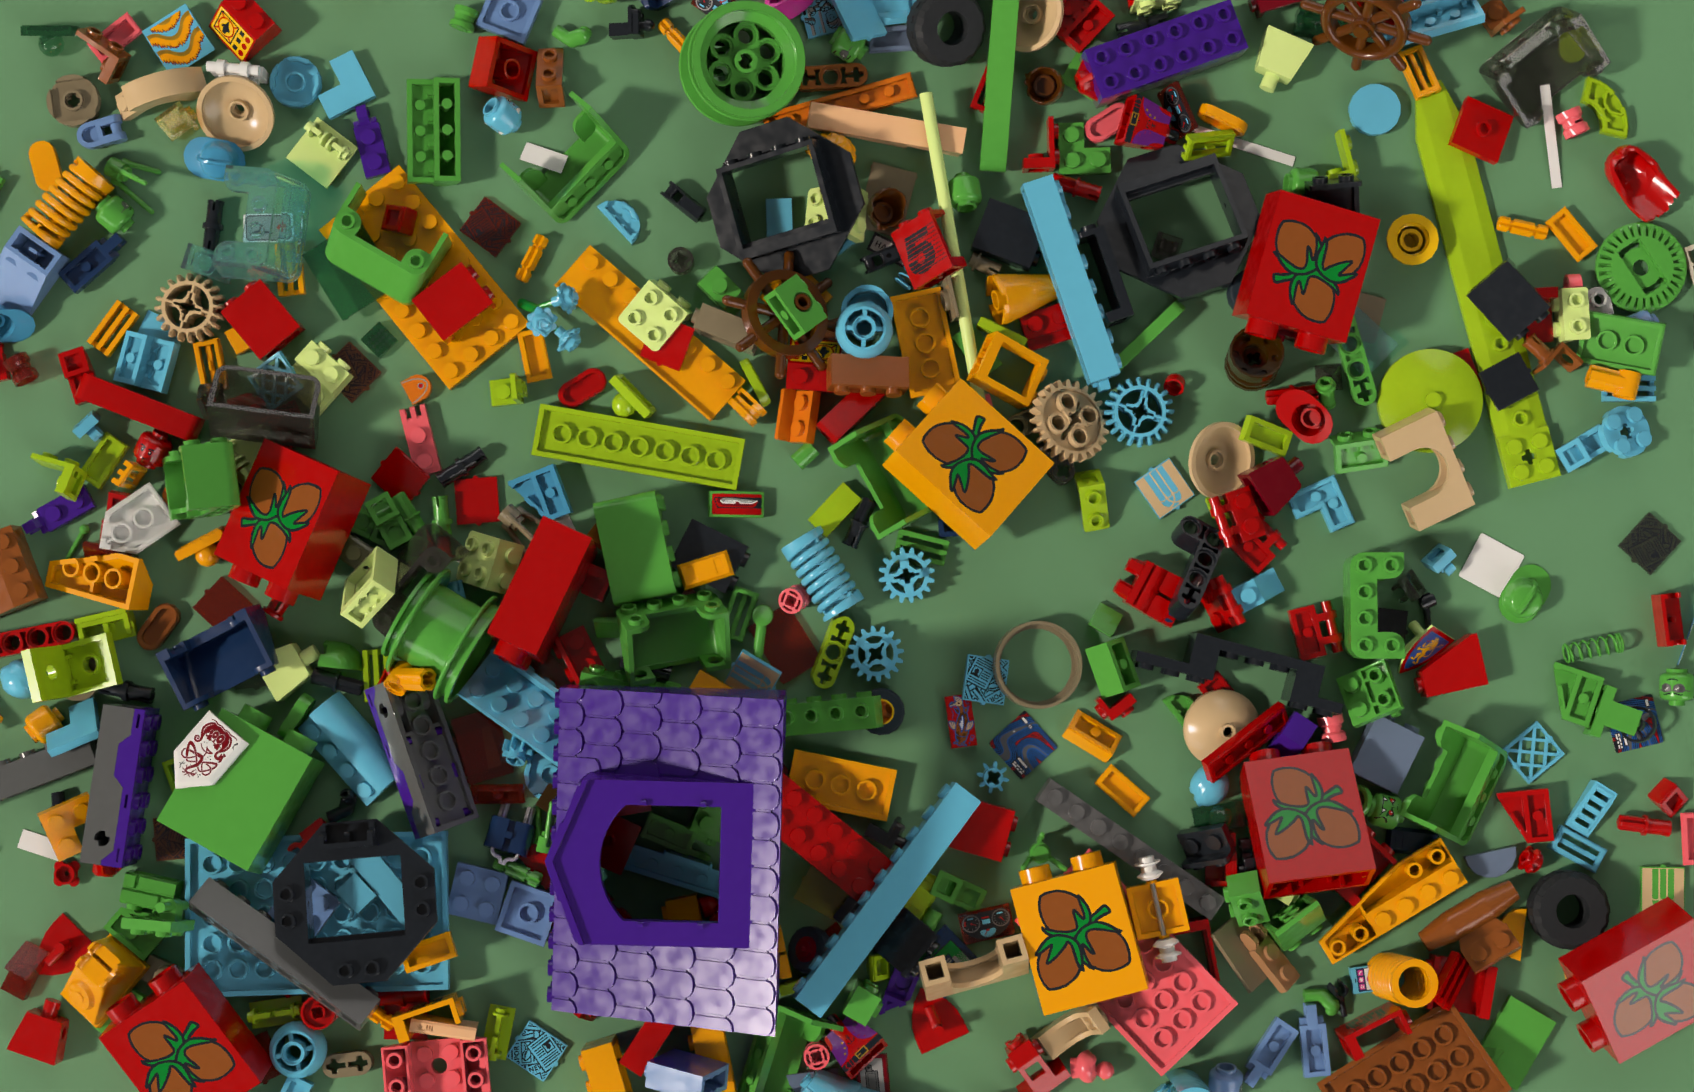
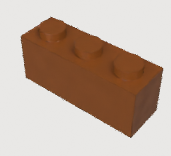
(867, 376)

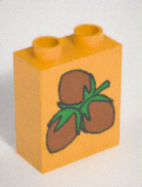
(965, 461)
(1078, 934)

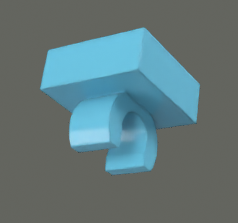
(89, 426)
(1440, 559)

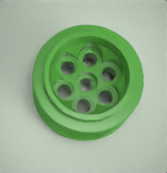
(765, 28)
(440, 633)

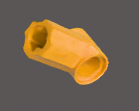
(1620, 383)
(410, 678)

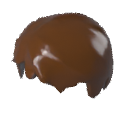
(1044, 85)
(886, 208)

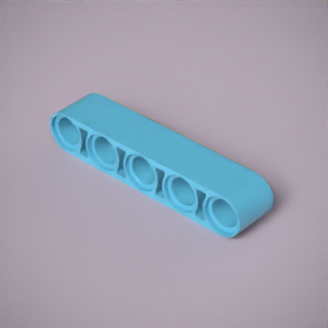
(384, 881)

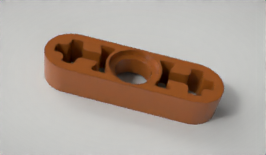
(822, 69)

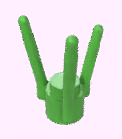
(120, 171)
(543, 838)
(1041, 853)

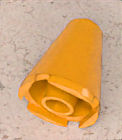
(1018, 295)

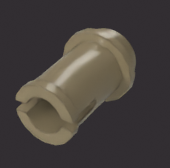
(982, 264)

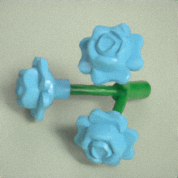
(542, 320)

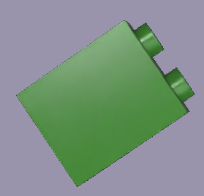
(253, 800)

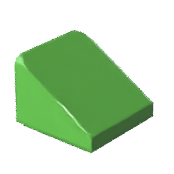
(1105, 620)
(606, 627)

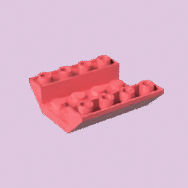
(411, 1069)

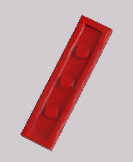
(1245, 742)

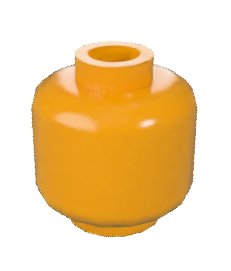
(43, 721)

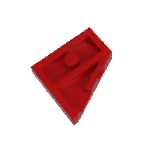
(1530, 813)

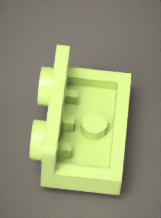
(1571, 315)

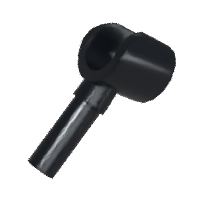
(1425, 602)
(1340, 993)

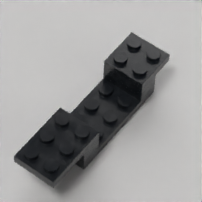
(1201, 658)

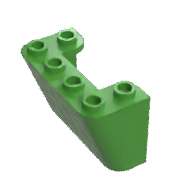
(673, 634)

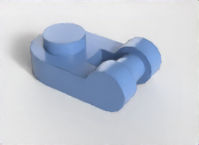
(92, 135)

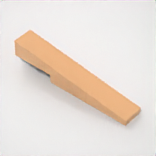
(882, 128)

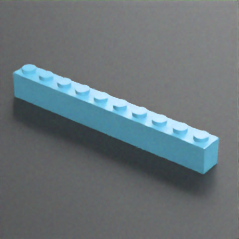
(886, 898)

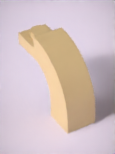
(158, 89)
(1070, 1029)

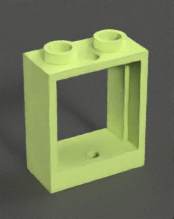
(369, 588)

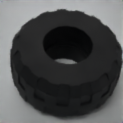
(964, 41)
(1543, 902)

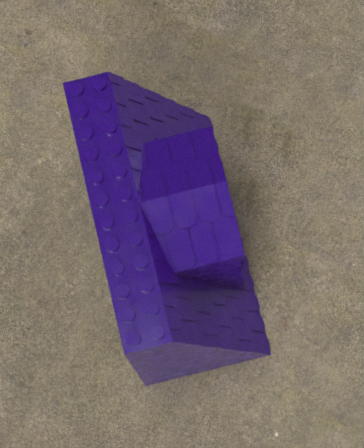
(668, 751)

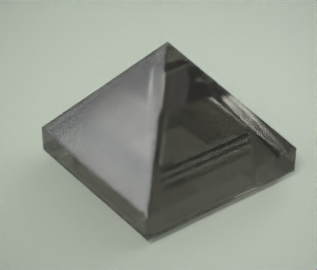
(1333, 371)

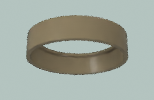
(1076, 664)

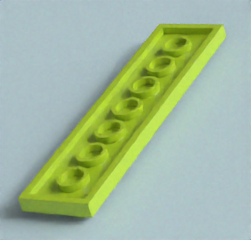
(638, 447)

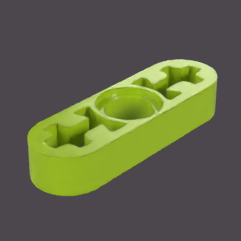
(832, 631)

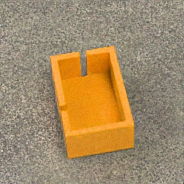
(601, 1064)

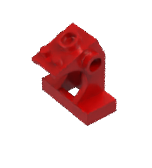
(1023, 1054)

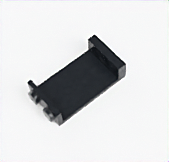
(903, 942)

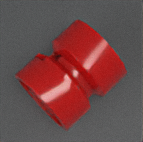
(316, 1015)

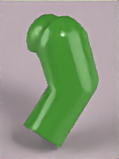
(573, 38)

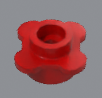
(1530, 860)
(59, 873)

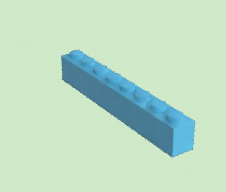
(1070, 279)

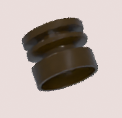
(1244, 349)

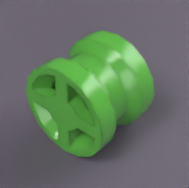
(464, 18)

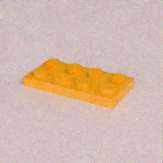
(926, 340)
(845, 784)

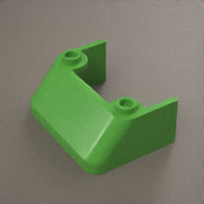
(589, 166)
(374, 267)
(781, 1055)

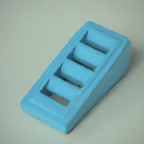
(1604, 805)

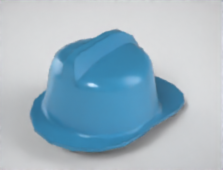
(209, 156)
(15, 325)

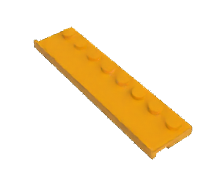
(606, 292)

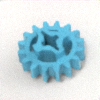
(893, 577)
(885, 661)

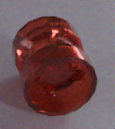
(21, 369)

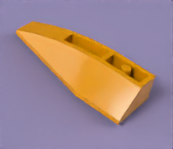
(1394, 898)

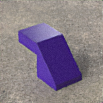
(1293, 735)

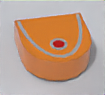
(417, 388)

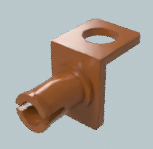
(1546, 355)

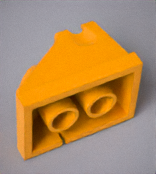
(103, 978)

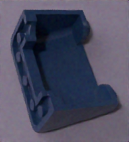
(220, 657)

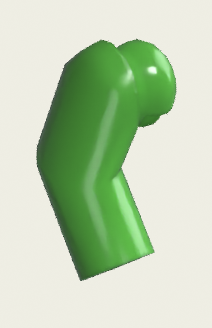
(1324, 997)

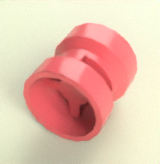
(1572, 122)
(798, 596)
(1332, 728)
(815, 1051)

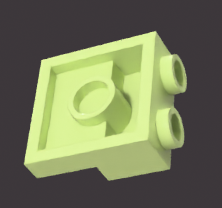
(332, 374)

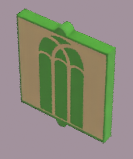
(1661, 882)

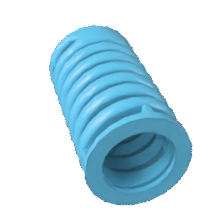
(820, 574)

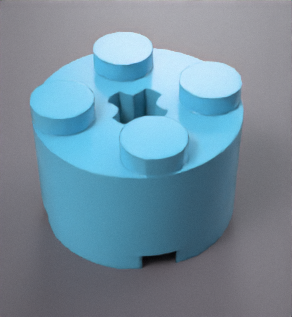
(870, 294)

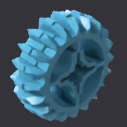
(1150, 416)

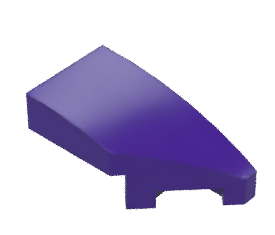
(898, 991)

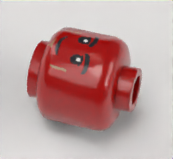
(152, 448)

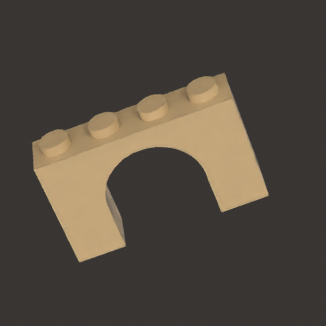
(1451, 490)
(1003, 963)

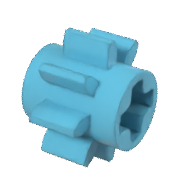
(516, 751)
(1000, 778)

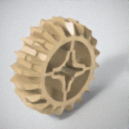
(188, 317)

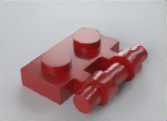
(1243, 515)
(1257, 553)
(1222, 605)
(1307, 631)

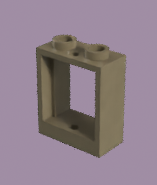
(720, 327)

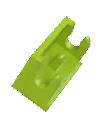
(118, 621)

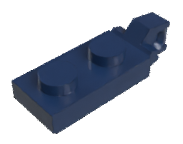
(92, 262)

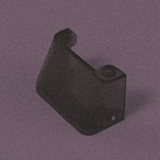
(1546, 53)
(428, 549)

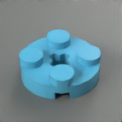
(1638, 431)

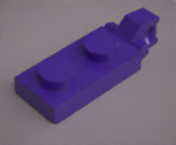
(371, 144)
(59, 513)

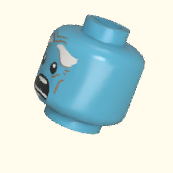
(502, 115)

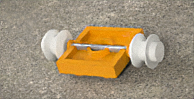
(1157, 908)

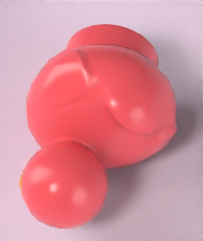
(1085, 1067)

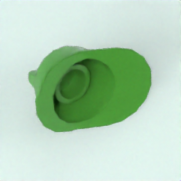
(1525, 593)

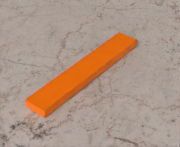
(865, 97)

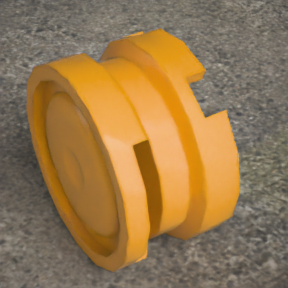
(748, 412)

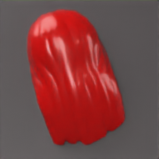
(1640, 182)

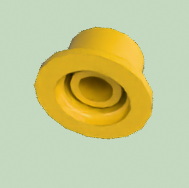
(1412, 239)

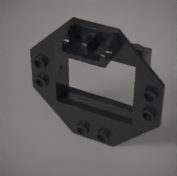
(814, 244)
(1189, 272)
(355, 956)

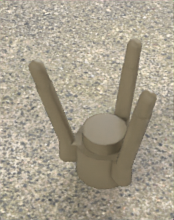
(513, 519)

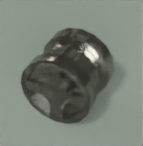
(682, 266)

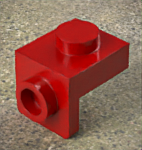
(1121, 707)

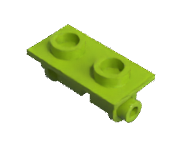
(274, 1011)
(499, 1031)

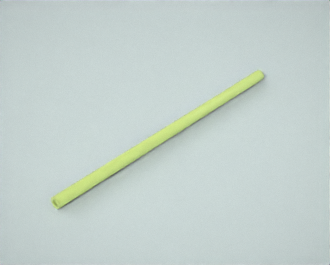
(949, 230)

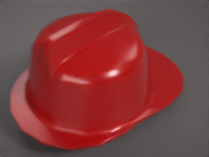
(1304, 416)

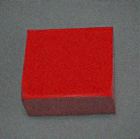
(399, 220)
(1668, 797)

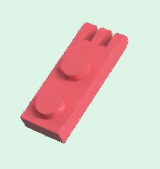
(421, 439)

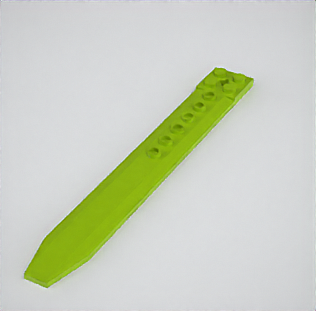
(1471, 256)

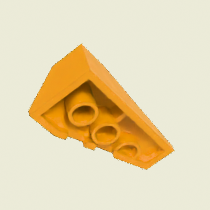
(108, 579)

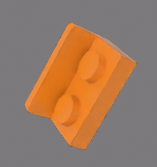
(797, 416)

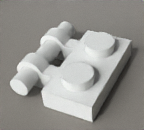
(245, 69)

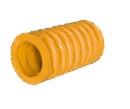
(72, 207)
(1419, 976)

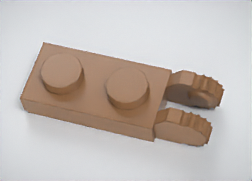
(1269, 957)

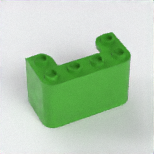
(201, 479)
(636, 547)
(1361, 605)

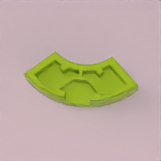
(1607, 107)

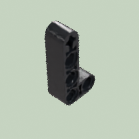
(1205, 548)

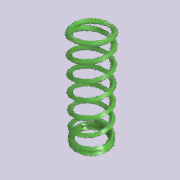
(1619, 647)

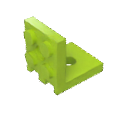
(69, 668)

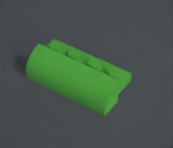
(433, 131)

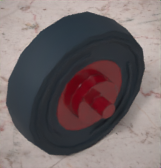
(805, 946)

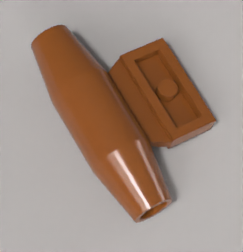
(1476, 927)

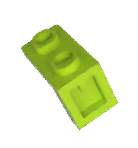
(1344, 146)
(508, 391)
(72, 477)
(1092, 500)

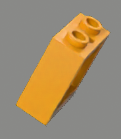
(984, 363)

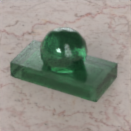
(50, 38)
(1229, 812)

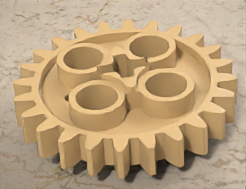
(1087, 432)

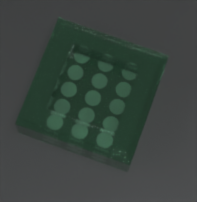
(379, 340)

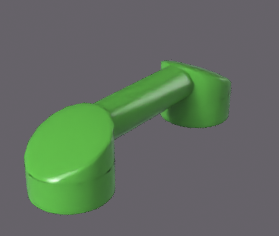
(762, 616)

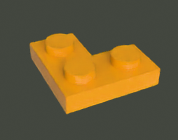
(60, 824)

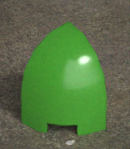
(340, 656)

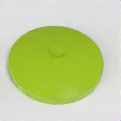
(1433, 381)

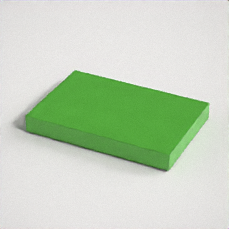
(1623, 343)
(1521, 1035)

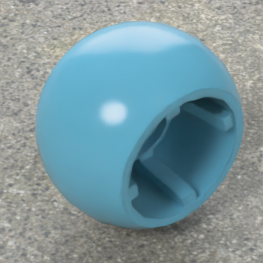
(885, 331)
(293, 1066)

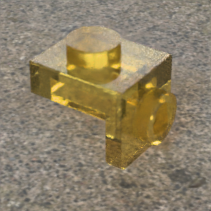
(177, 120)

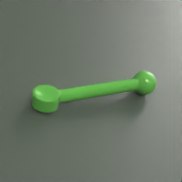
(84, 529)

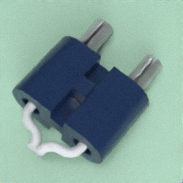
(510, 835)

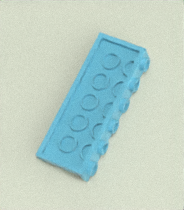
(516, 701)

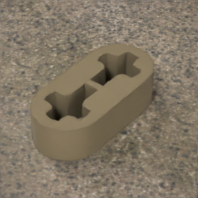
(348, 1057)

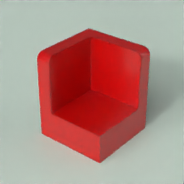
(596, 583)

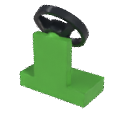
(1619, 717)

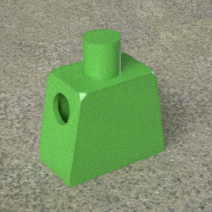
(718, 284)

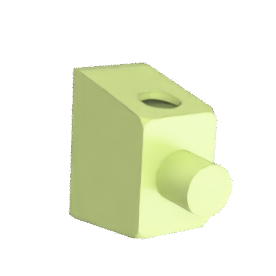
(1280, 57)
(291, 670)

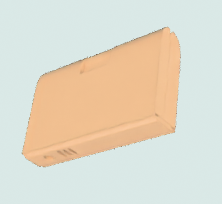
(443, 1027)

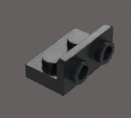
(1206, 846)

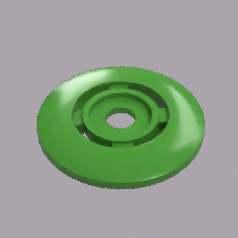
(1664, 261)

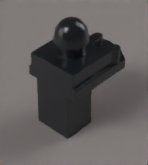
(633, 28)
(888, 838)

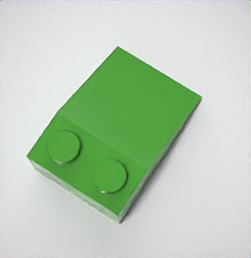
(1295, 922)

